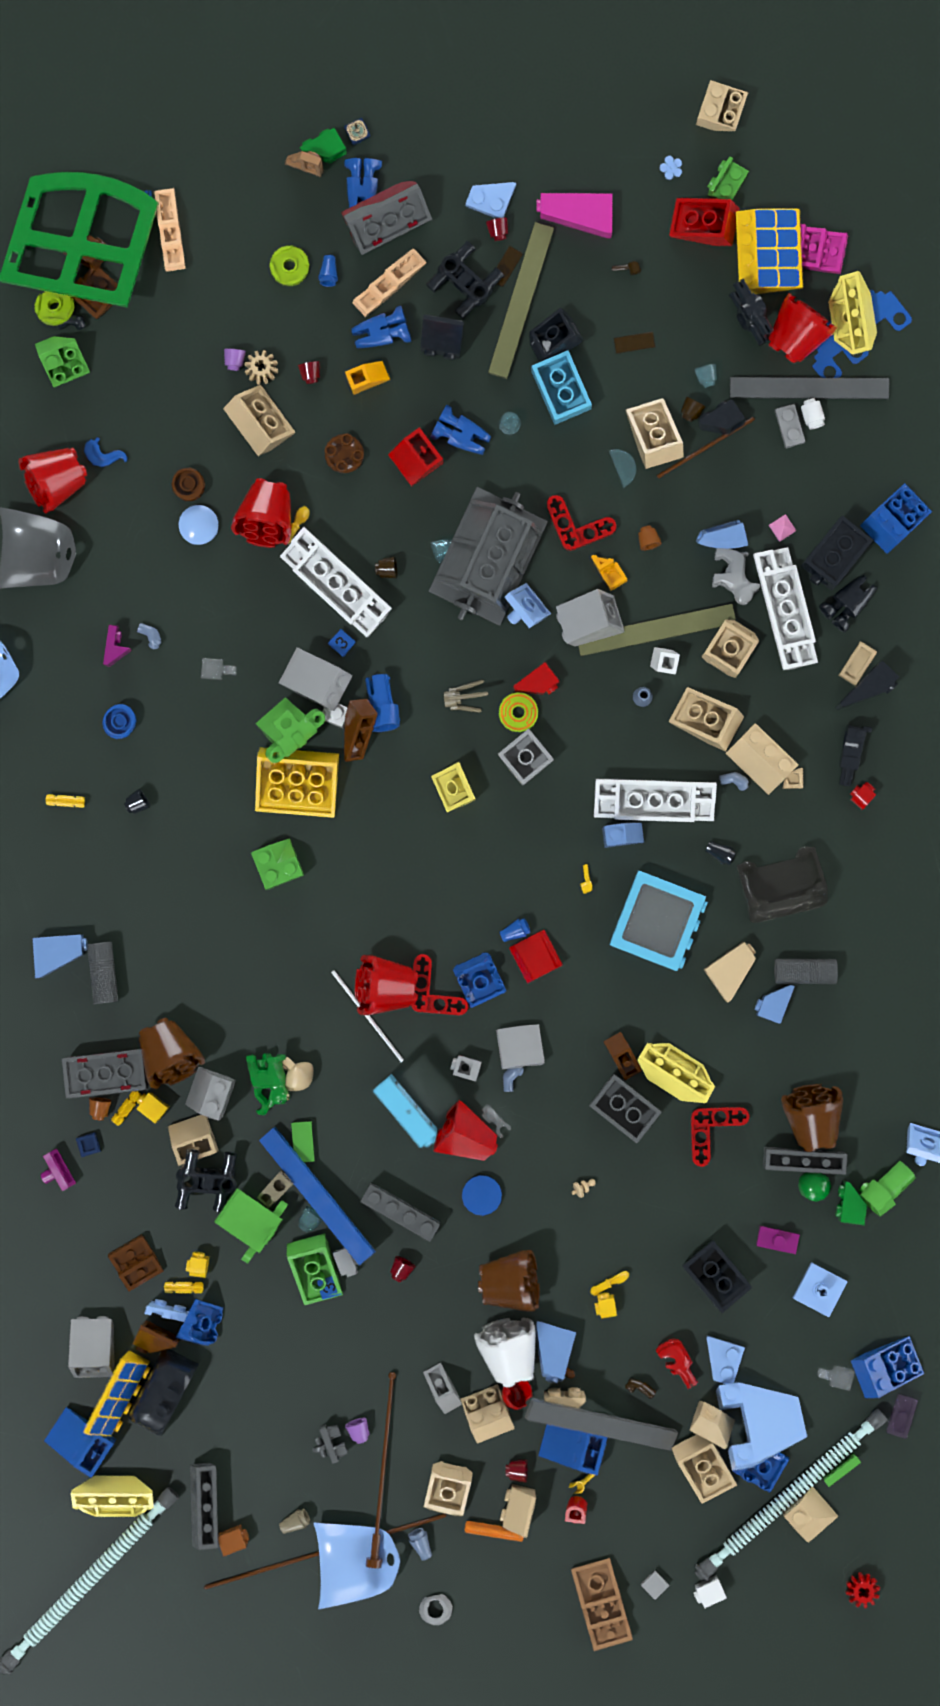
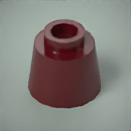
(498, 228)
(310, 371)
(401, 1268)
(517, 1470)

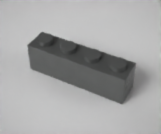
(801, 1161)
(400, 1212)
(203, 1506)

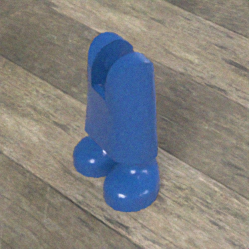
(358, 188)
(379, 331)
(462, 434)

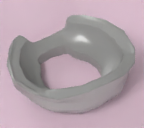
(447, 1609)

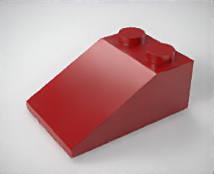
(704, 221)

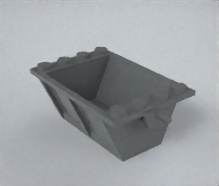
(488, 555)

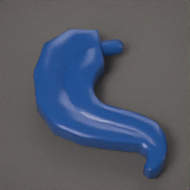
(97, 458)

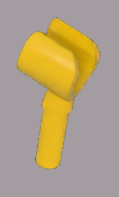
(586, 886)
(580, 1484)

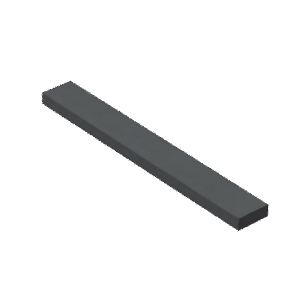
(809, 388)
(601, 1424)

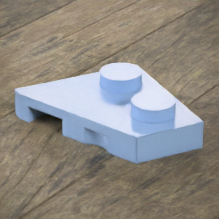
(491, 198)
(159, 1307)
(724, 1359)

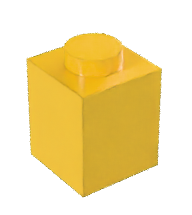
(152, 1107)

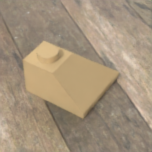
(712, 1424)
(810, 1514)

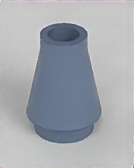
(640, 701)
(419, 1541)

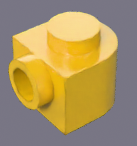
(198, 1265)
(605, 1305)

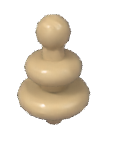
(583, 1186)

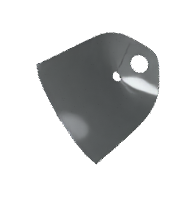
(31, 550)

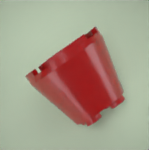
(799, 329)
(52, 476)
(264, 515)
(383, 985)

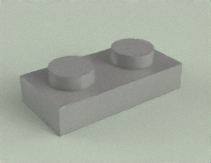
(789, 426)

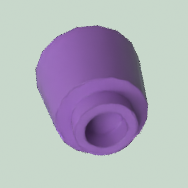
(234, 358)
(358, 1430)

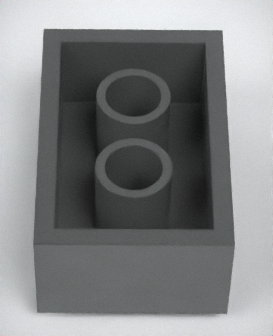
(625, 1108)

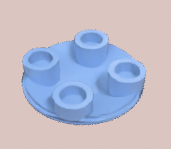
(198, 524)

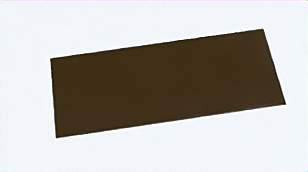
(508, 263)
(634, 342)

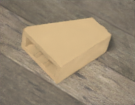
(731, 970)

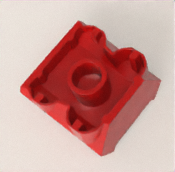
(535, 956)

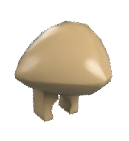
(298, 1075)

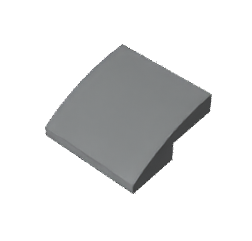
(520, 1046)

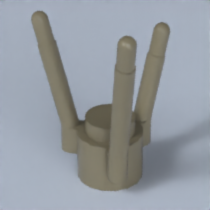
(453, 697)

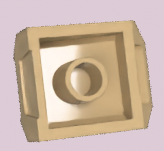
(731, 647)
(448, 1489)

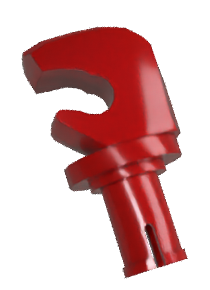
(675, 1349)

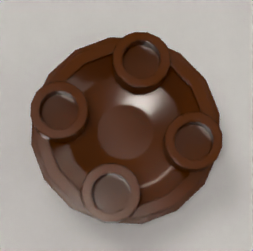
(344, 453)

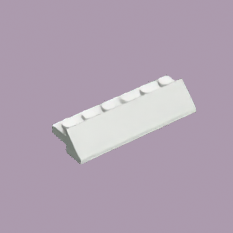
(335, 582)
(786, 608)
(654, 800)

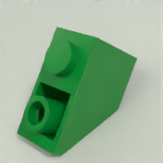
(326, 145)
(851, 1207)

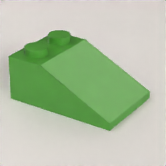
(309, 1262)

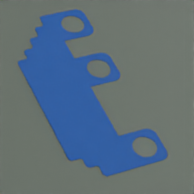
(884, 306)

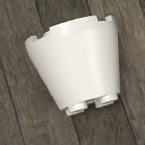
(508, 1349)

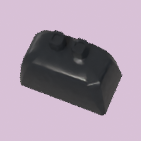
(162, 1391)

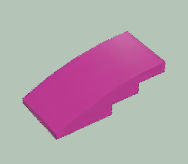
(822, 249)

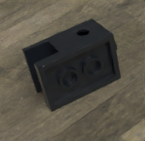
(836, 553)

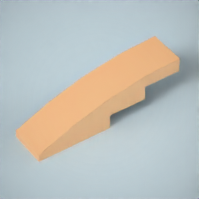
(170, 230)
(389, 282)

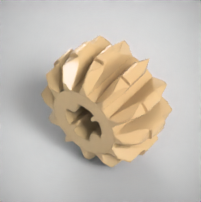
(261, 375)

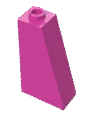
(579, 211)

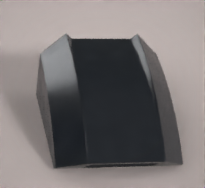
(554, 335)

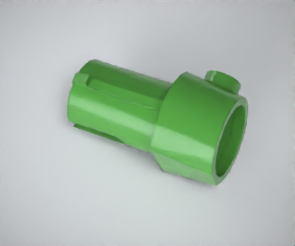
(880, 1195)

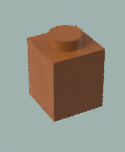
(233, 1540)

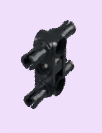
(465, 280)
(751, 312)
(205, 1180)

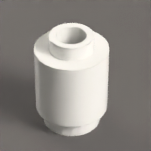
(813, 413)

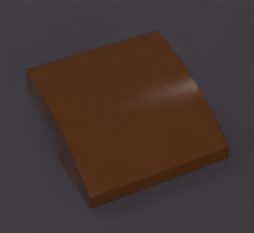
(97, 280)
(135, 1262)

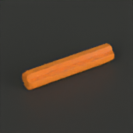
(491, 1531)

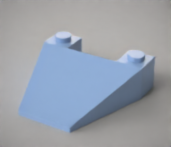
(770, 1421)

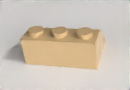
(258, 420)
(761, 759)

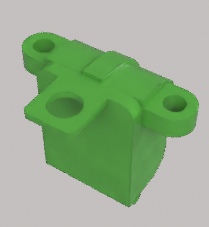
(288, 729)
(250, 1221)

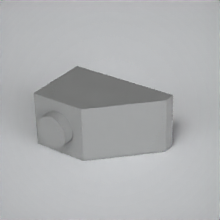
(442, 1388)

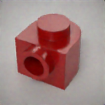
(862, 795)
(576, 1510)

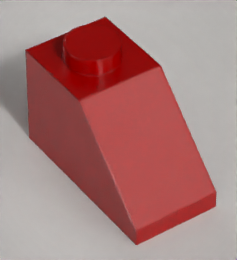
(538, 682)

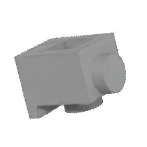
(471, 1073)
(345, 1262)

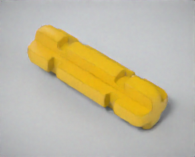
(67, 801)
(126, 1107)
(183, 1287)

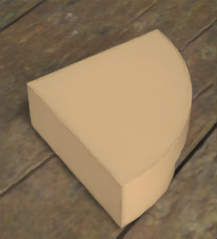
(794, 780)

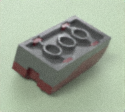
(386, 215)
(104, 1073)

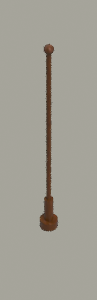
(373, 1561)

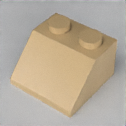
(518, 1509)

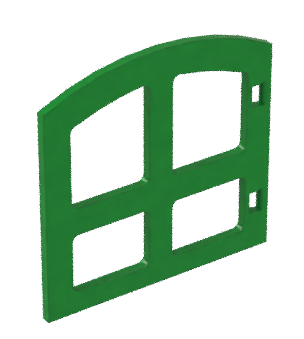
(77, 245)

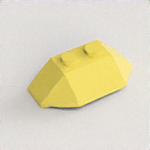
(853, 314)
(676, 1072)
(112, 1496)

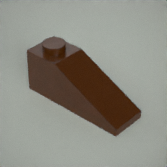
(358, 728)

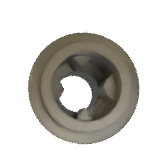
(296, 1521)

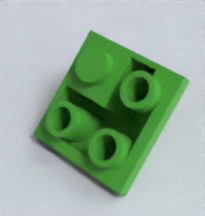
(61, 359)

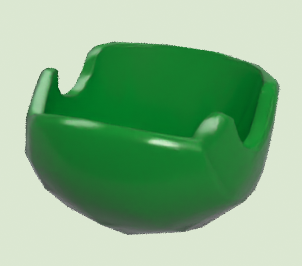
(814, 1186)

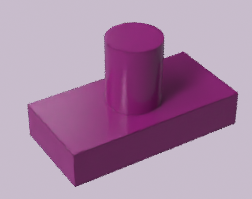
(58, 1171)
(777, 1239)

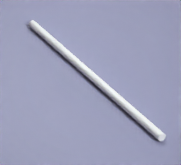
(367, 1016)

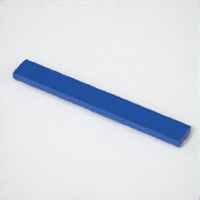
(317, 1196)

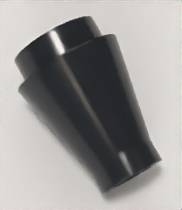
(722, 853)

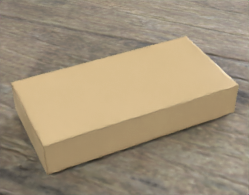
(857, 663)

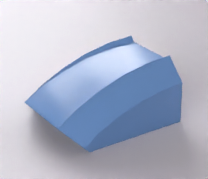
(724, 536)

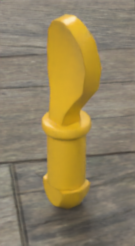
(300, 517)
(618, 1279)

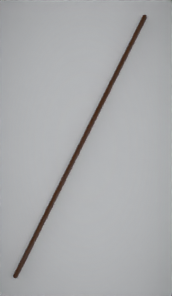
(313, 1554)

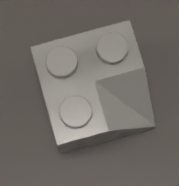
(525, 757)

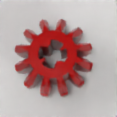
(867, 1584)

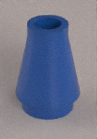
(328, 272)
(515, 930)

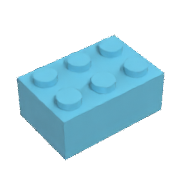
(561, 387)

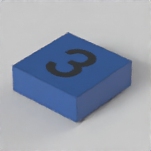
(341, 643)
(329, 1289)

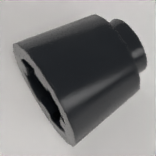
(136, 802)

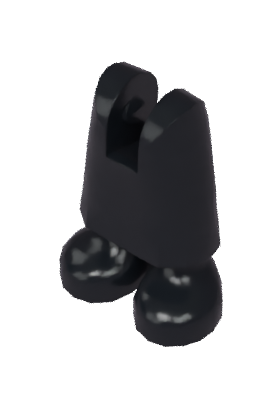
(852, 599)

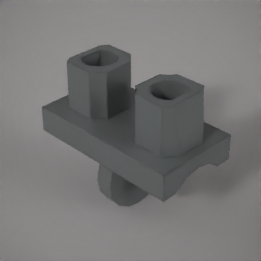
(335, 1451)

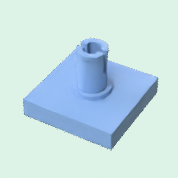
(526, 606)
(923, 1144)
(820, 1289)

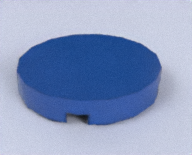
(481, 1195)

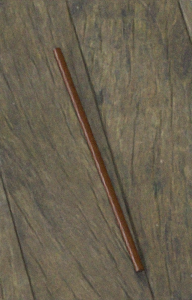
(701, 450)

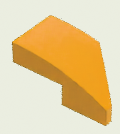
(610, 572)

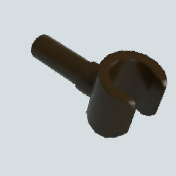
(633, 267)

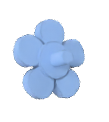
(671, 167)

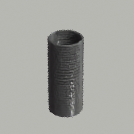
(805, 971)
(102, 973)

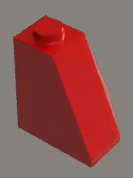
(465, 1135)

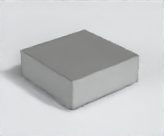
(655, 1584)

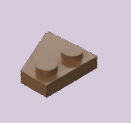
(307, 162)

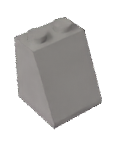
(589, 618)
(315, 679)
(210, 1093)
(91, 1347)

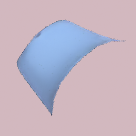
(343, 1563)

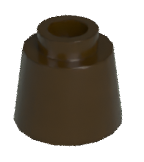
(691, 409)
(387, 568)

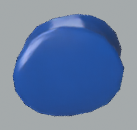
(119, 721)

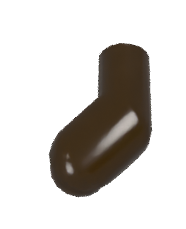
(641, 1386)

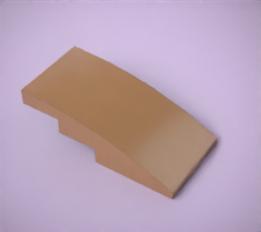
(601, 1604)

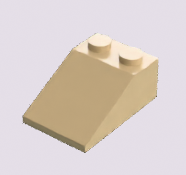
(655, 433)
(707, 718)
(703, 1467)

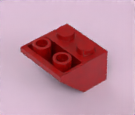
(415, 457)

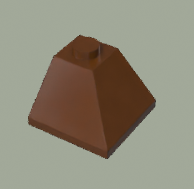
(154, 1338)

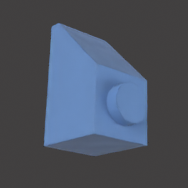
(774, 1004)

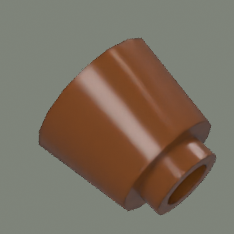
(648, 538)
(99, 1107)

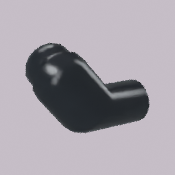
(75, 320)

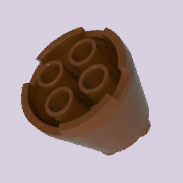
(168, 1054)
(814, 1115)
(511, 1282)

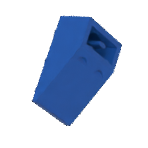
(895, 518)
(887, 1368)
(78, 1448)
(573, 1448)

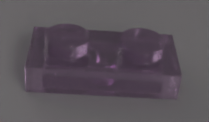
(902, 1416)

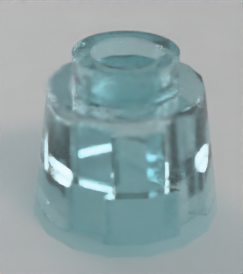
(706, 375)
(509, 423)
(440, 548)
(309, 1219)

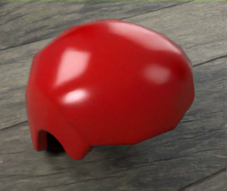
(517, 1395)

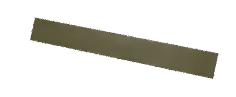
(521, 300)
(662, 629)

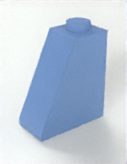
(622, 834)
(56, 952)
(554, 1350)

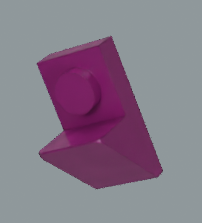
(113, 652)

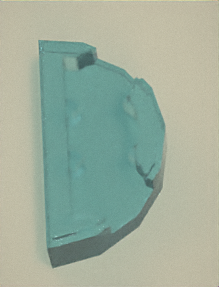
(624, 466)

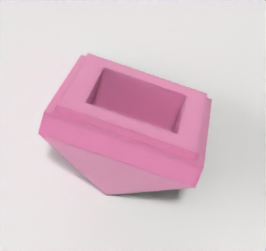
(782, 527)

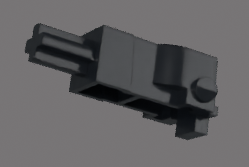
(851, 752)

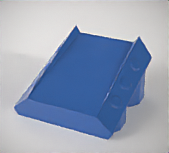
(479, 979)
(201, 1323)
(765, 1473)

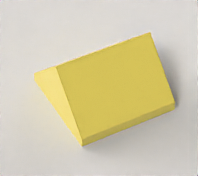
(453, 787)

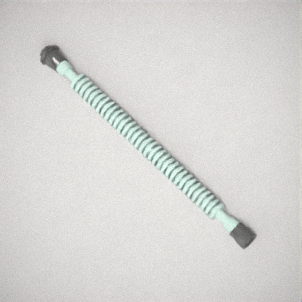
(709, 1566)
(87, 1580)

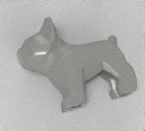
(734, 576)

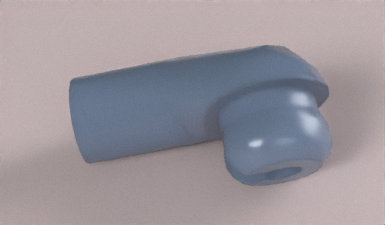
(152, 634)
(736, 778)
(508, 1077)

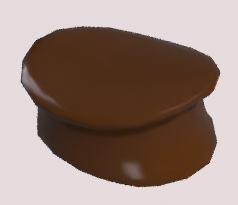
(188, 484)

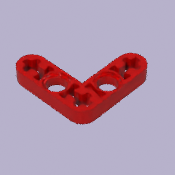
(577, 533)
(429, 999)
(705, 1127)

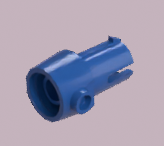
(381, 699)

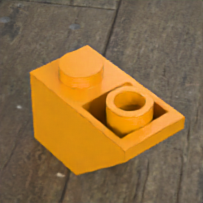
(366, 376)

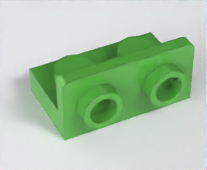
(728, 180)

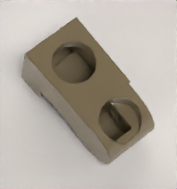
(275, 1189)

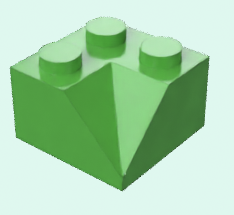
(277, 864)

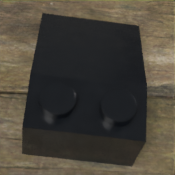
(442, 337)
(876, 682)
(717, 1276)

